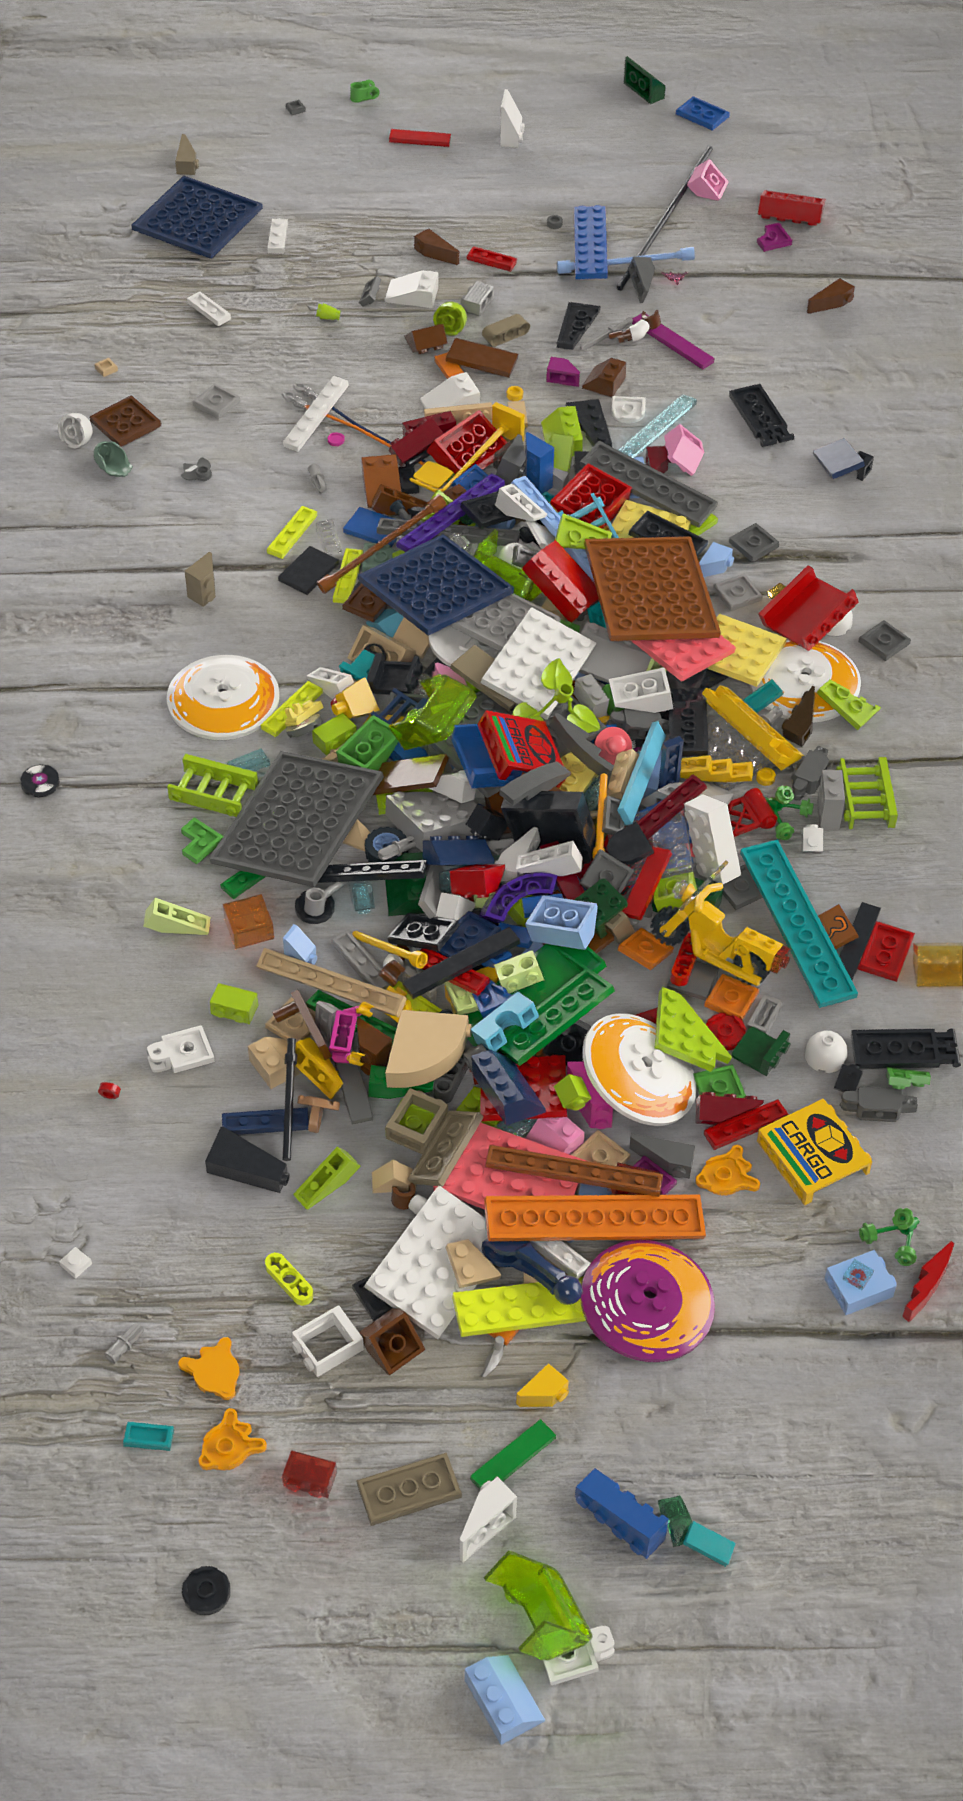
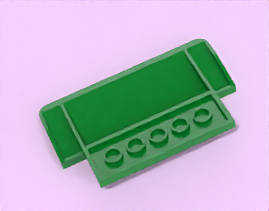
(563, 997)

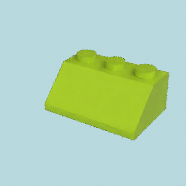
(563, 422)

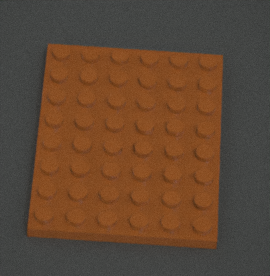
(651, 589)

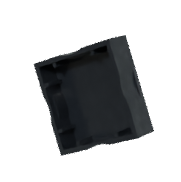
(558, 816)

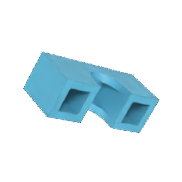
(515, 1011)

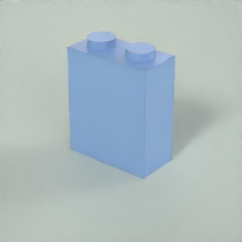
(852, 1299)

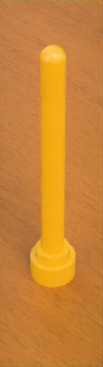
(416, 958)

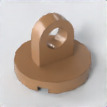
(318, 1106)

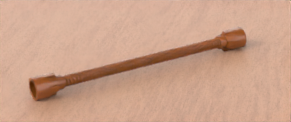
(329, 581)

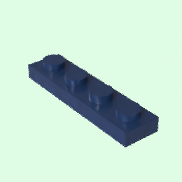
(670, 761)
(264, 1121)

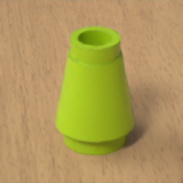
(327, 312)

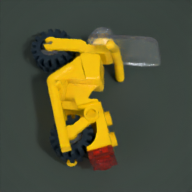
(755, 952)

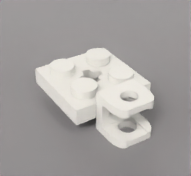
(173, 1053)
(583, 1660)

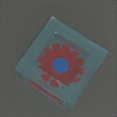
(858, 1274)

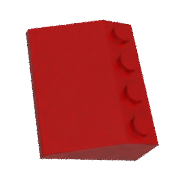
(791, 206)
(463, 441)
(579, 490)
(561, 580)

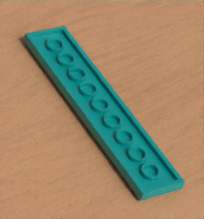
(799, 924)

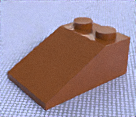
(378, 471)

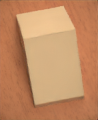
(391, 1175)

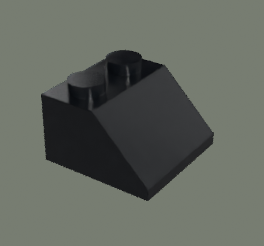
(569, 1043)

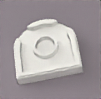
(628, 409)

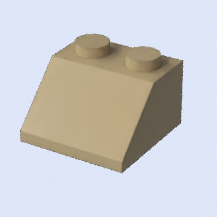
(268, 1059)

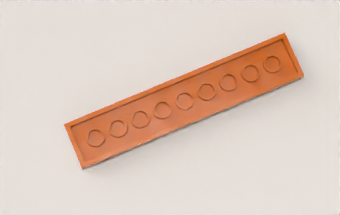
(594, 1217)

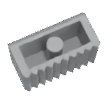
(477, 298)
(591, 695)

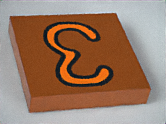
(838, 926)

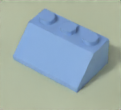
(562, 922)
(502, 1697)

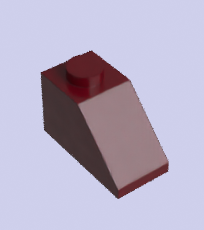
(657, 458)

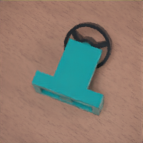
(361, 664)

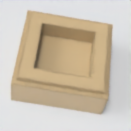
(106, 367)

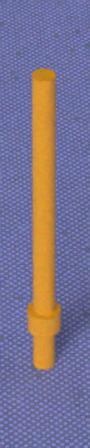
(602, 795)

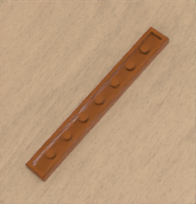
(574, 1170)

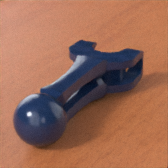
(526, 1259)

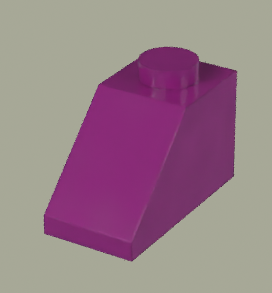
(562, 372)

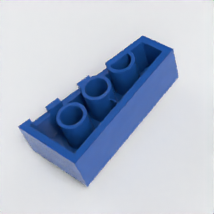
(622, 1513)

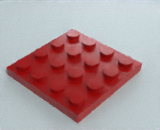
(542, 1076)

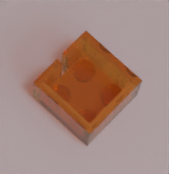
(248, 921)

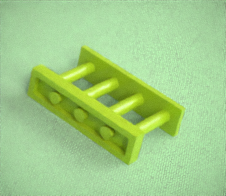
(217, 771)
(882, 784)

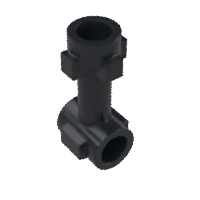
(527, 536)

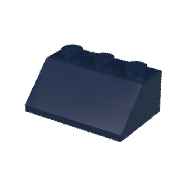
(456, 851)

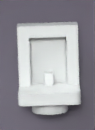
(812, 838)

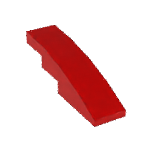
(930, 1278)

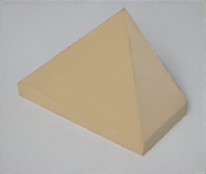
(357, 836)

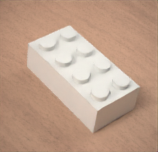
(712, 838)

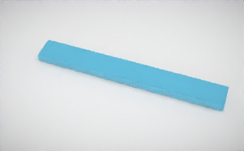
(641, 773)

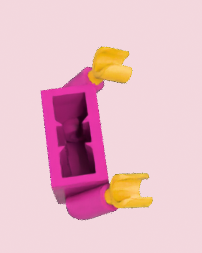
(344, 1032)

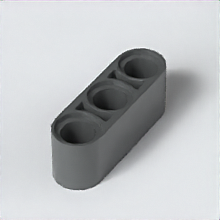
(450, 1082)

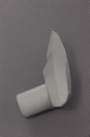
(494, 1356)

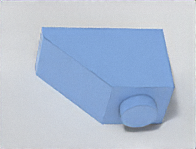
(716, 560)
(299, 946)

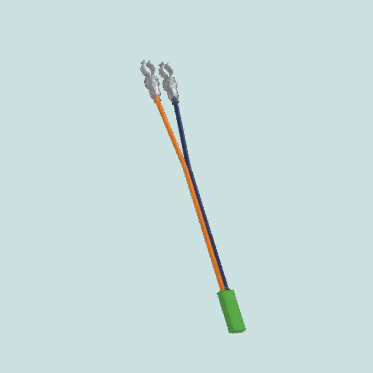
(310, 394)

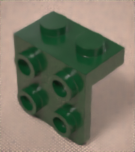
(609, 903)
(761, 1050)

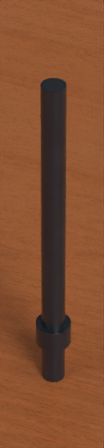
(290, 1061)

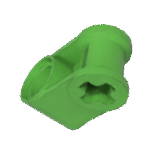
(361, 91)

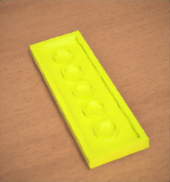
(511, 1309)

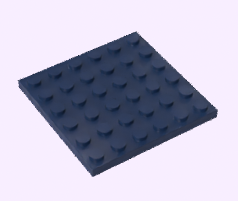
(197, 217)
(435, 584)

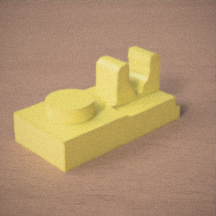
(301, 714)

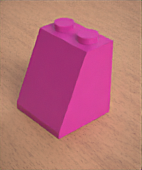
(596, 1111)

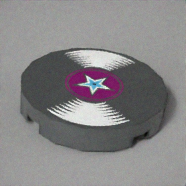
(304, 727)

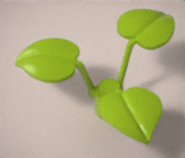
(559, 678)

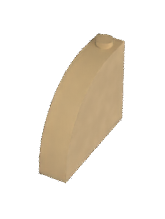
(425, 1047)

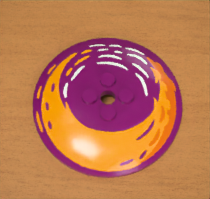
(642, 1326)

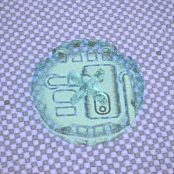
(592, 794)

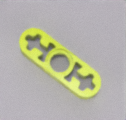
(289, 1288)

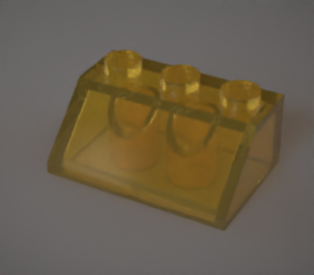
(938, 964)

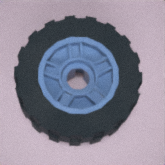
(379, 839)

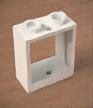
(320, 1324)

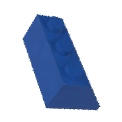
(539, 463)

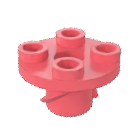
(612, 742)

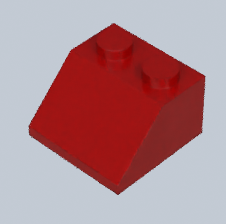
(476, 880)

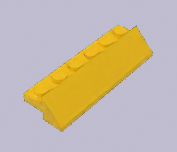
(752, 727)

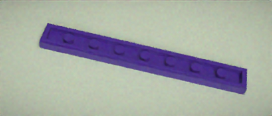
(448, 514)

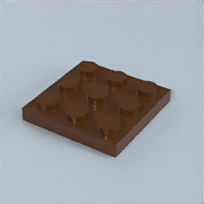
(125, 421)

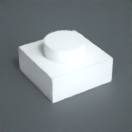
(75, 1262)

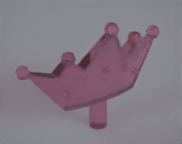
(674, 277)

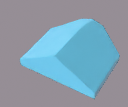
(387, 622)

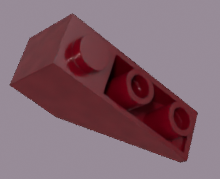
(717, 1109)

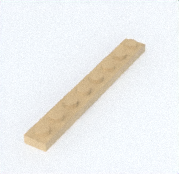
(331, 982)

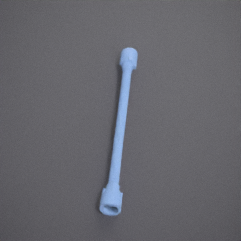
(684, 254)

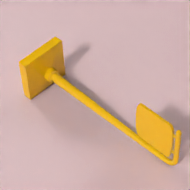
(507, 424)

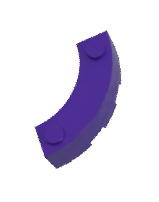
(506, 896)

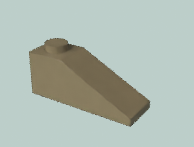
(186, 158)

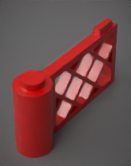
(755, 809)

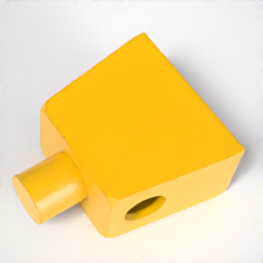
(355, 700)

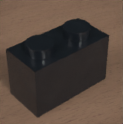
(487, 823)

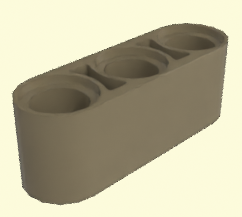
(506, 330)

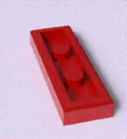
(491, 258)

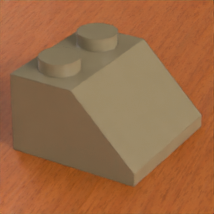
(201, 580)

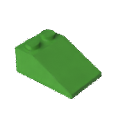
(368, 745)

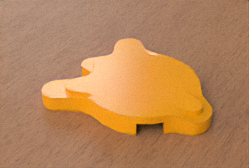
(727, 1174)
(215, 1369)
(228, 1444)

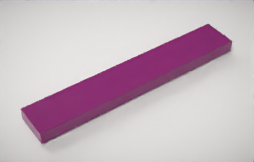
(679, 345)

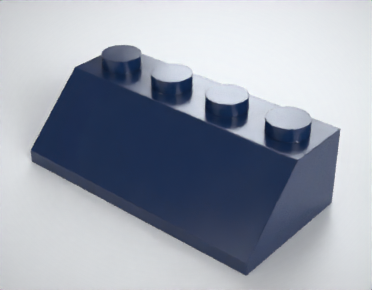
(505, 1087)

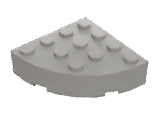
(428, 815)

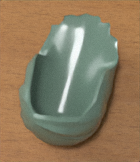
(112, 459)

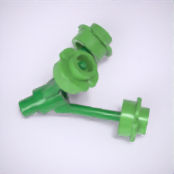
(782, 799)
(905, 1223)

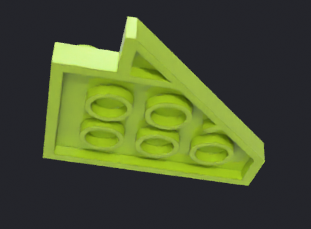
(684, 1034)

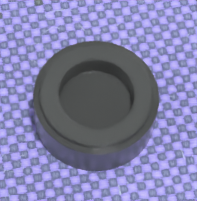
(554, 222)

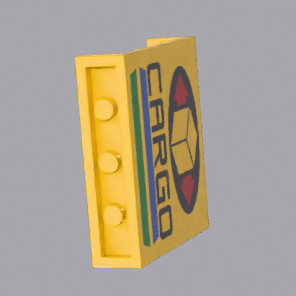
(813, 1149)

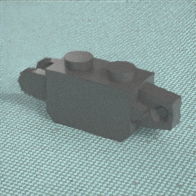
(637, 722)
(808, 775)
(878, 1103)

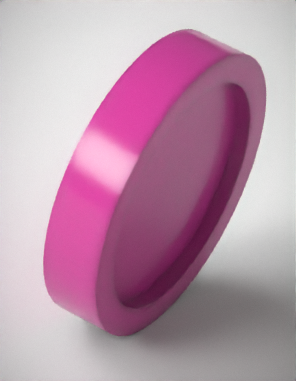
(336, 439)

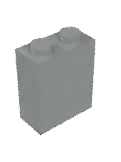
(831, 799)

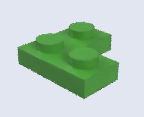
(203, 840)
(903, 1078)

